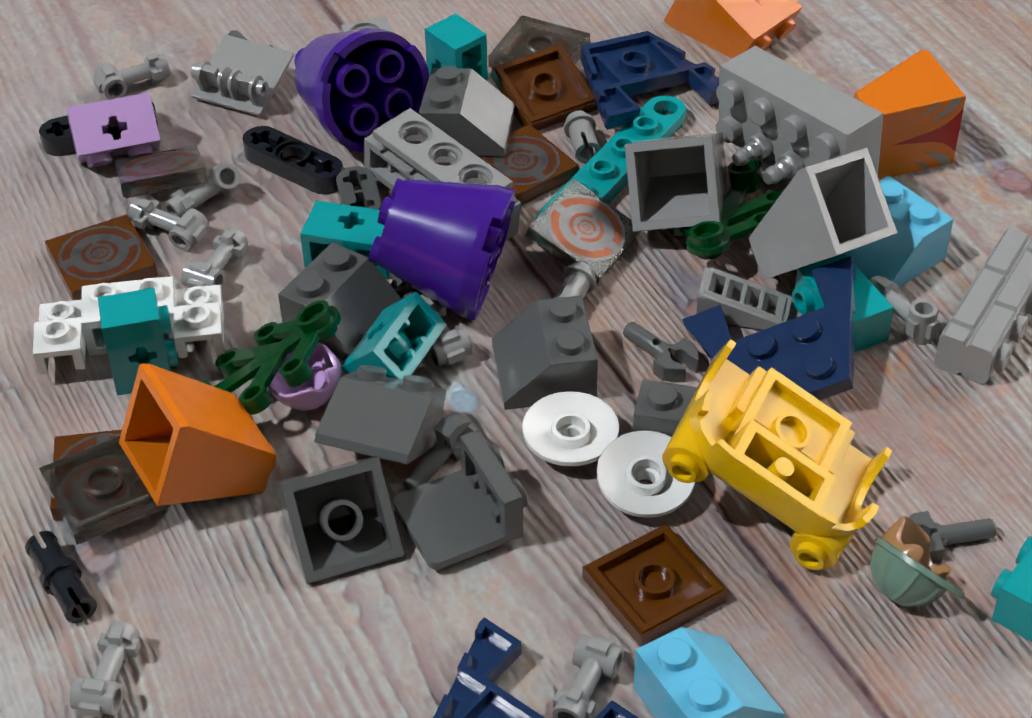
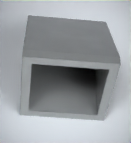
(676, 181)
(823, 215)

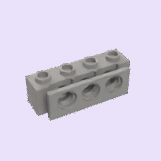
(420, 151)

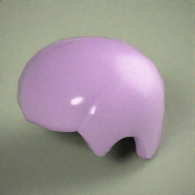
(317, 388)

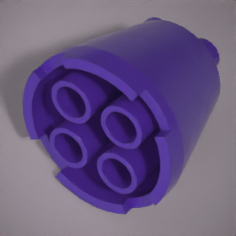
(359, 81)
(444, 239)

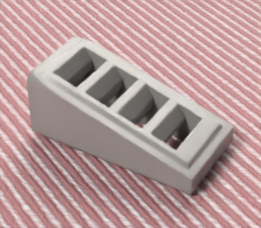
(736, 294)

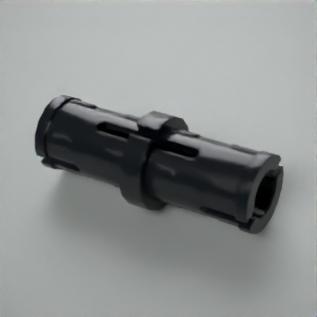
(60, 576)

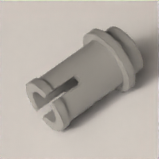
(580, 129)
(577, 280)

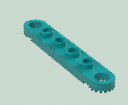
(607, 169)

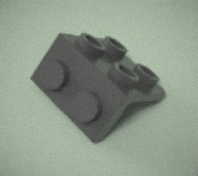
(464, 509)

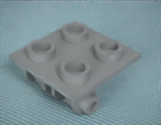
(241, 75)

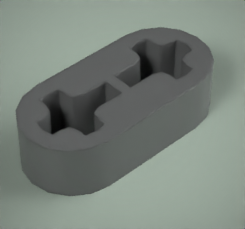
(358, 176)

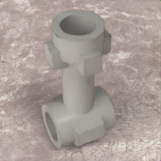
(114, 82)
(221, 180)
(183, 230)
(227, 249)
(919, 315)
(450, 345)
(596, 658)
(101, 693)

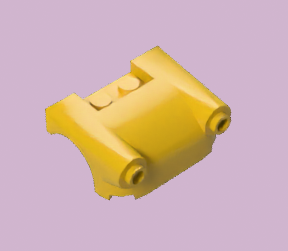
(779, 453)

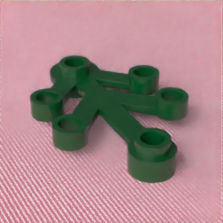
(711, 238)
(311, 326)

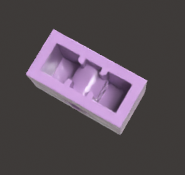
(129, 113)

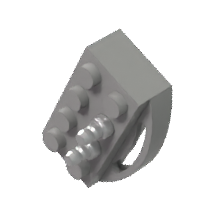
(789, 117)

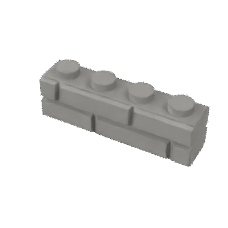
(990, 312)

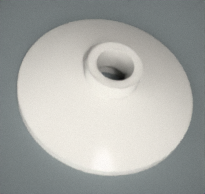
(569, 428)
(636, 458)

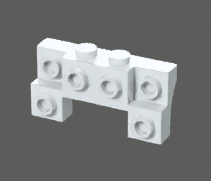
(72, 325)

